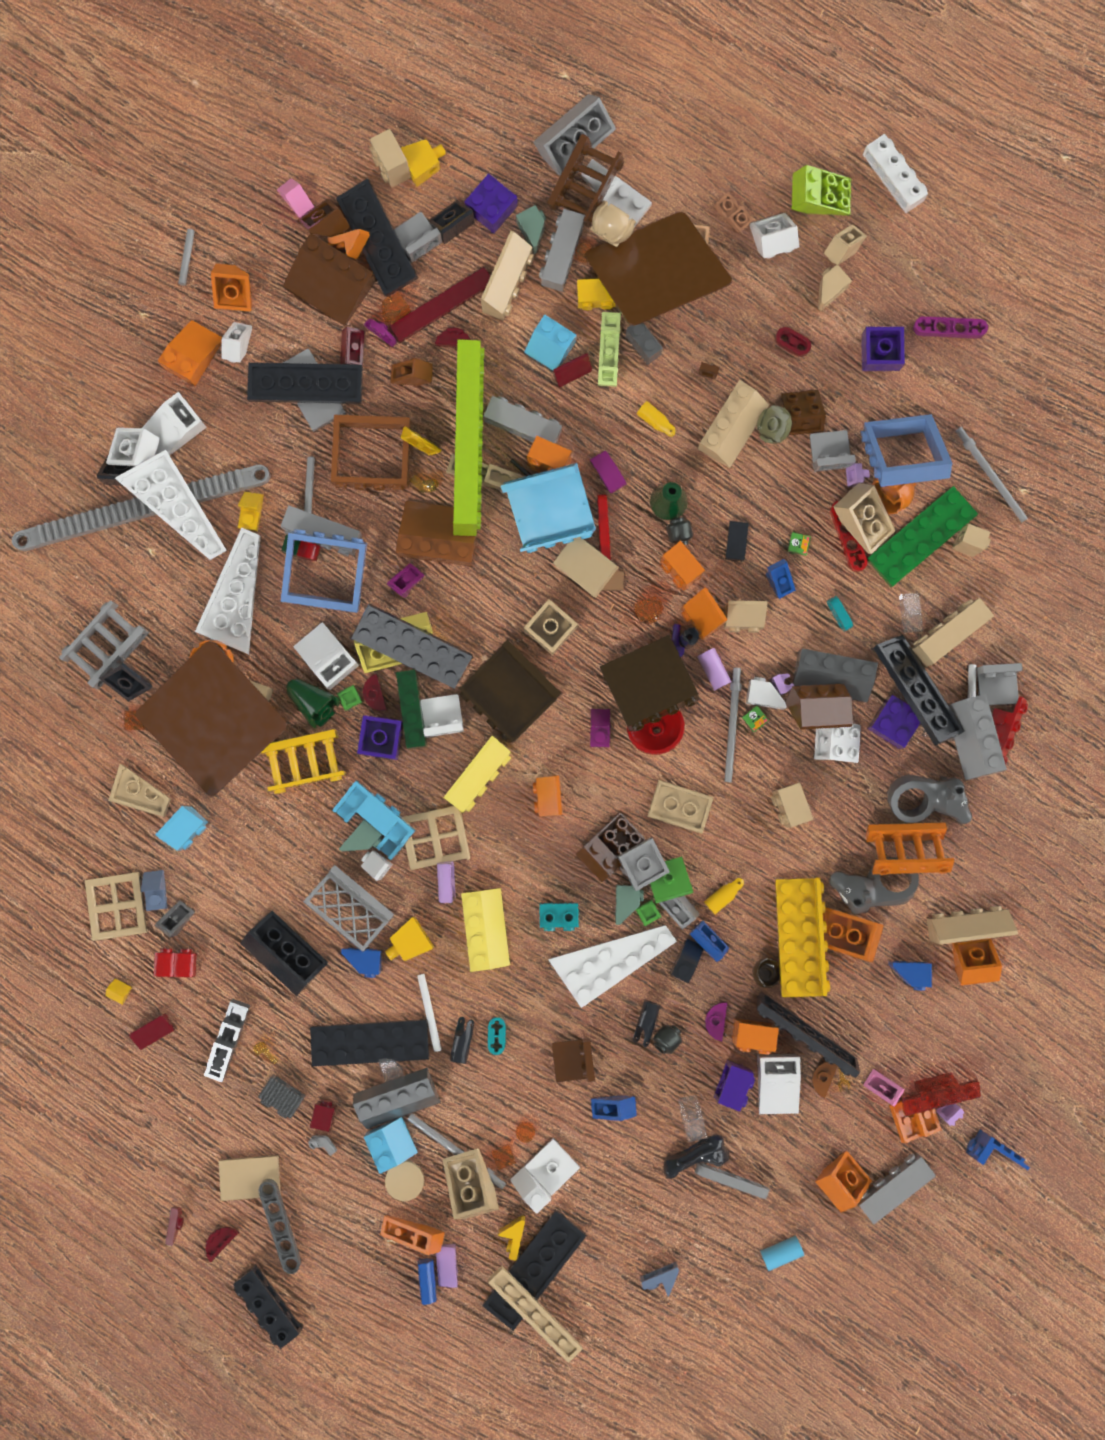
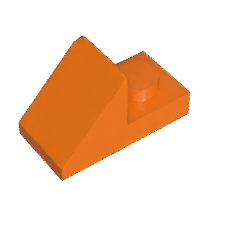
(351, 242)

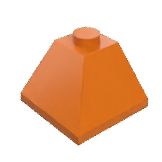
(230, 288)

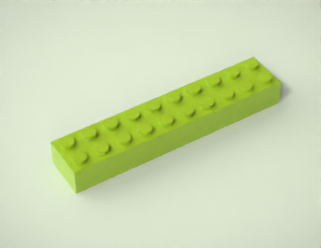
(468, 438)

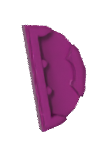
(380, 330)
(715, 1020)

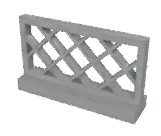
(357, 893)

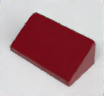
(352, 346)
(572, 370)
(152, 1032)

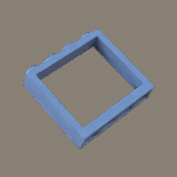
(907, 473)
(316, 601)

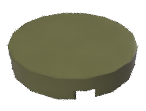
(774, 424)

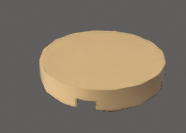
(404, 1181)

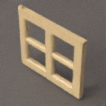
(435, 838)
(115, 906)

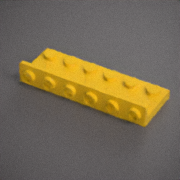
(801, 937)

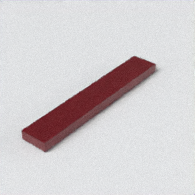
(440, 305)

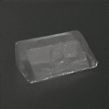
(911, 613)

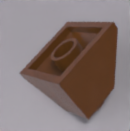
(325, 220)

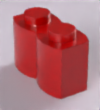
(175, 963)

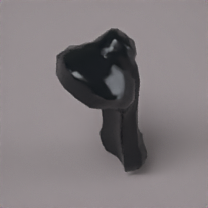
(706, 1150)

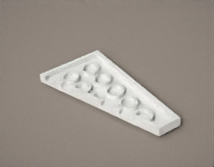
(167, 494)
(232, 601)
(601, 966)

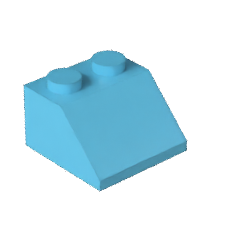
(550, 343)
(182, 828)
(390, 1144)

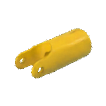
(656, 419)
(723, 896)

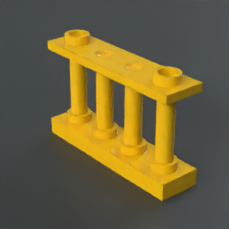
(308, 742)

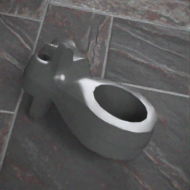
(941, 796)
(866, 892)

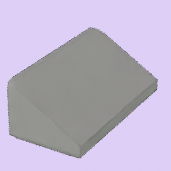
(680, 910)

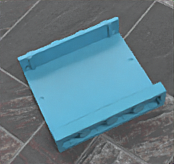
(550, 507)

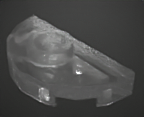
(390, 1069)

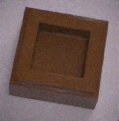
(708, 370)

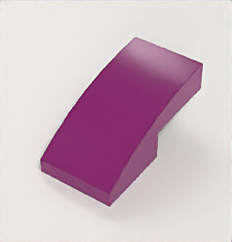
(608, 472)

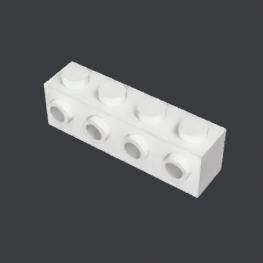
(895, 173)

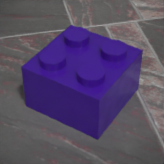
(491, 203)
(883, 349)
(894, 722)
(380, 737)
(734, 1086)

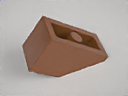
(411, 372)

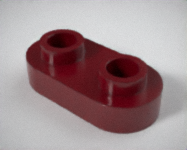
(793, 340)

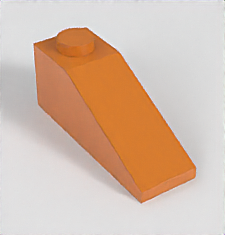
(412, 1234)

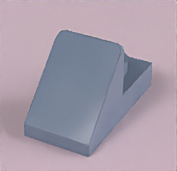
(155, 890)
(665, 1275)

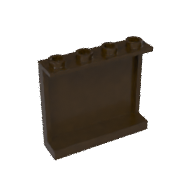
(650, 683)
(509, 692)

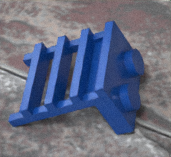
(983, 1145)

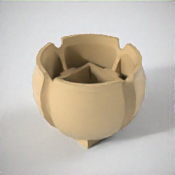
(612, 224)

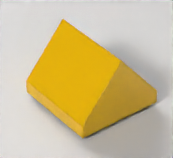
(118, 991)

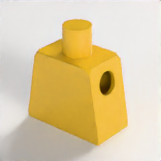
(422, 160)
(409, 941)

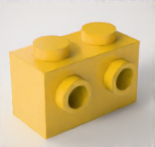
(593, 295)

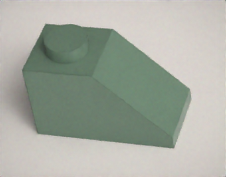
(532, 226)
(362, 838)
(626, 902)

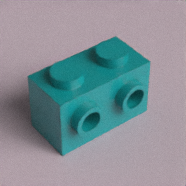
(559, 915)

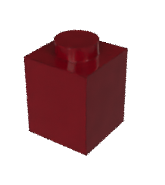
(323, 1115)

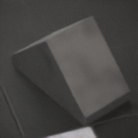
(175, 919)

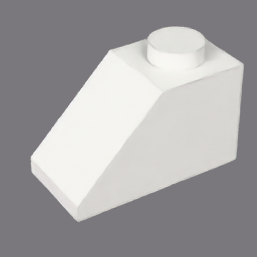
(236, 342)
(764, 694)
(375, 865)
(530, 1190)

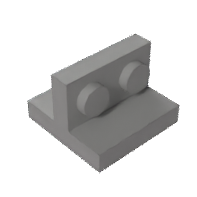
(643, 864)

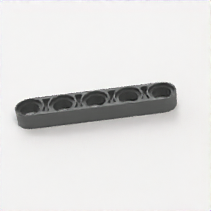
(280, 1216)

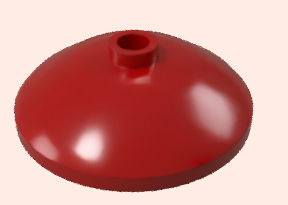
(670, 735)

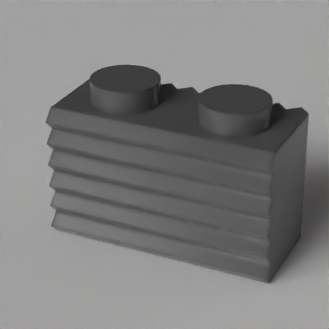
(644, 342)
(281, 1097)

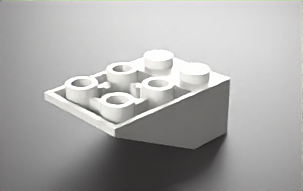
(174, 424)
(326, 656)
(778, 1083)

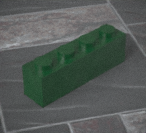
(411, 709)

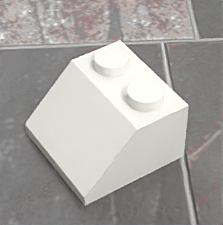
(775, 235)
(132, 446)

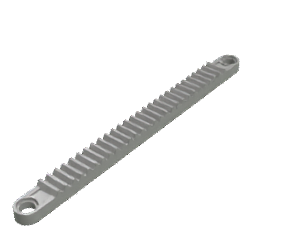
(134, 509)

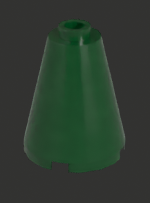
(668, 501)
(312, 702)

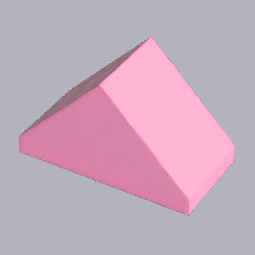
(295, 197)
(883, 1087)

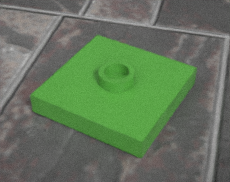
(674, 883)

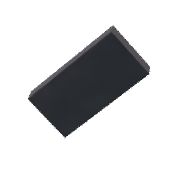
(736, 541)

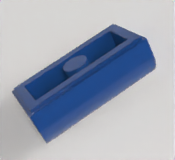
(709, 941)
(427, 1281)

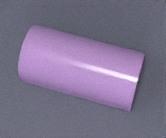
(714, 669)
(446, 882)

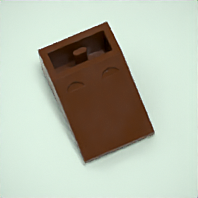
(602, 850)

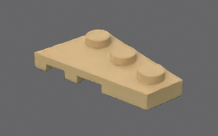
(137, 793)

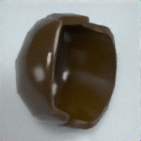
(766, 972)

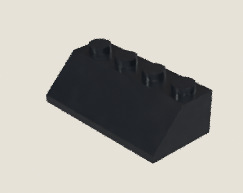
(284, 953)

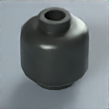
(679, 530)
(667, 1039)

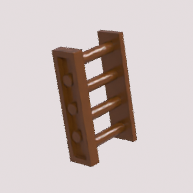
(575, 165)

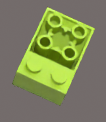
(820, 192)

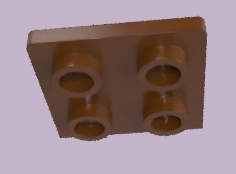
(805, 411)
(573, 1060)

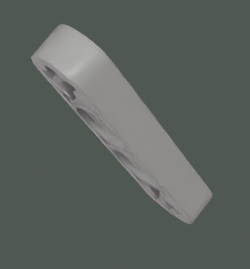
(732, 1180)

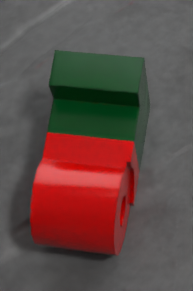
(303, 550)

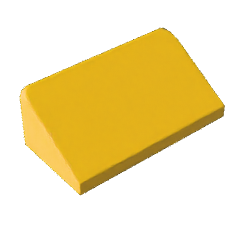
(419, 441)

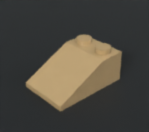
(865, 516)
(469, 1185)

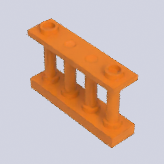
(909, 832)

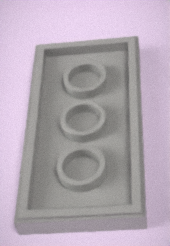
(316, 413)

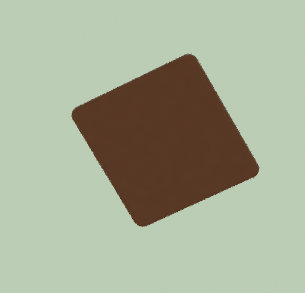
(658, 269)
(211, 718)

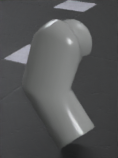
(322, 1141)

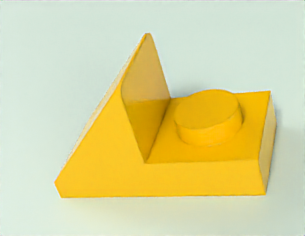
(250, 511)
(513, 1231)

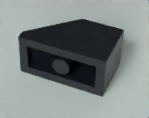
(686, 961)

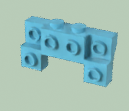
(378, 814)

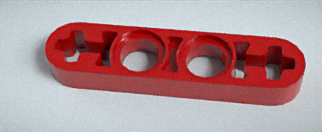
(603, 523)
(844, 538)

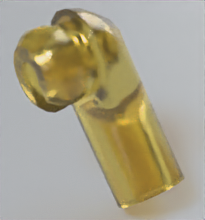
(424, 486)

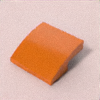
(914, 1125)

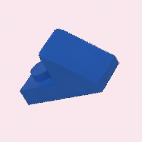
(780, 578)

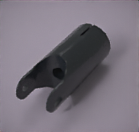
(684, 642)
(646, 1021)
(461, 1041)

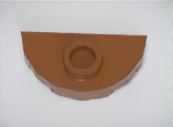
(822, 1078)

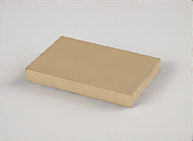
(586, 565)
(680, 806)
(243, 1176)

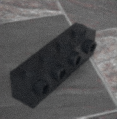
(267, 1307)

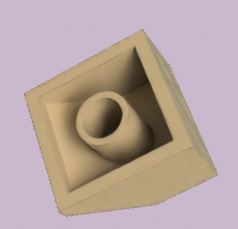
(745, 615)

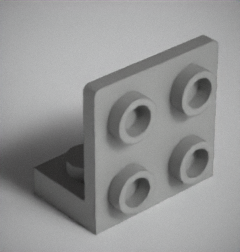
(418, 236)
(831, 451)
(999, 683)

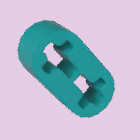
(839, 613)
(491, 1035)

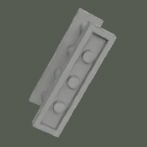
(123, 648)

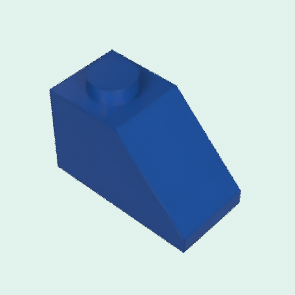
(364, 962)
(914, 973)
(614, 1107)

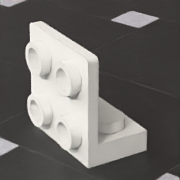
(442, 715)
(838, 744)

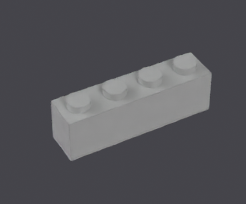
(562, 251)
(520, 421)
(300, 519)
(895, 1187)

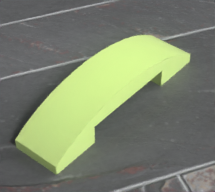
(609, 349)

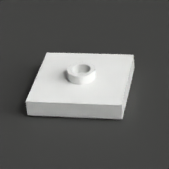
(552, 1166)

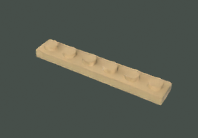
(535, 1314)

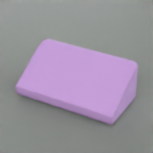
(447, 1266)

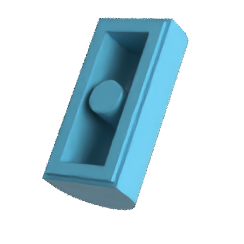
(782, 1253)

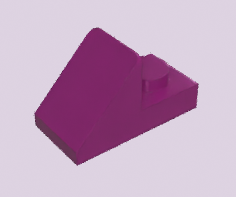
(405, 580)
(600, 728)

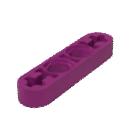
(950, 327)

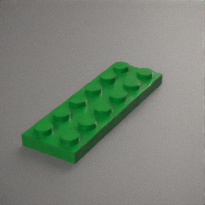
(922, 536)

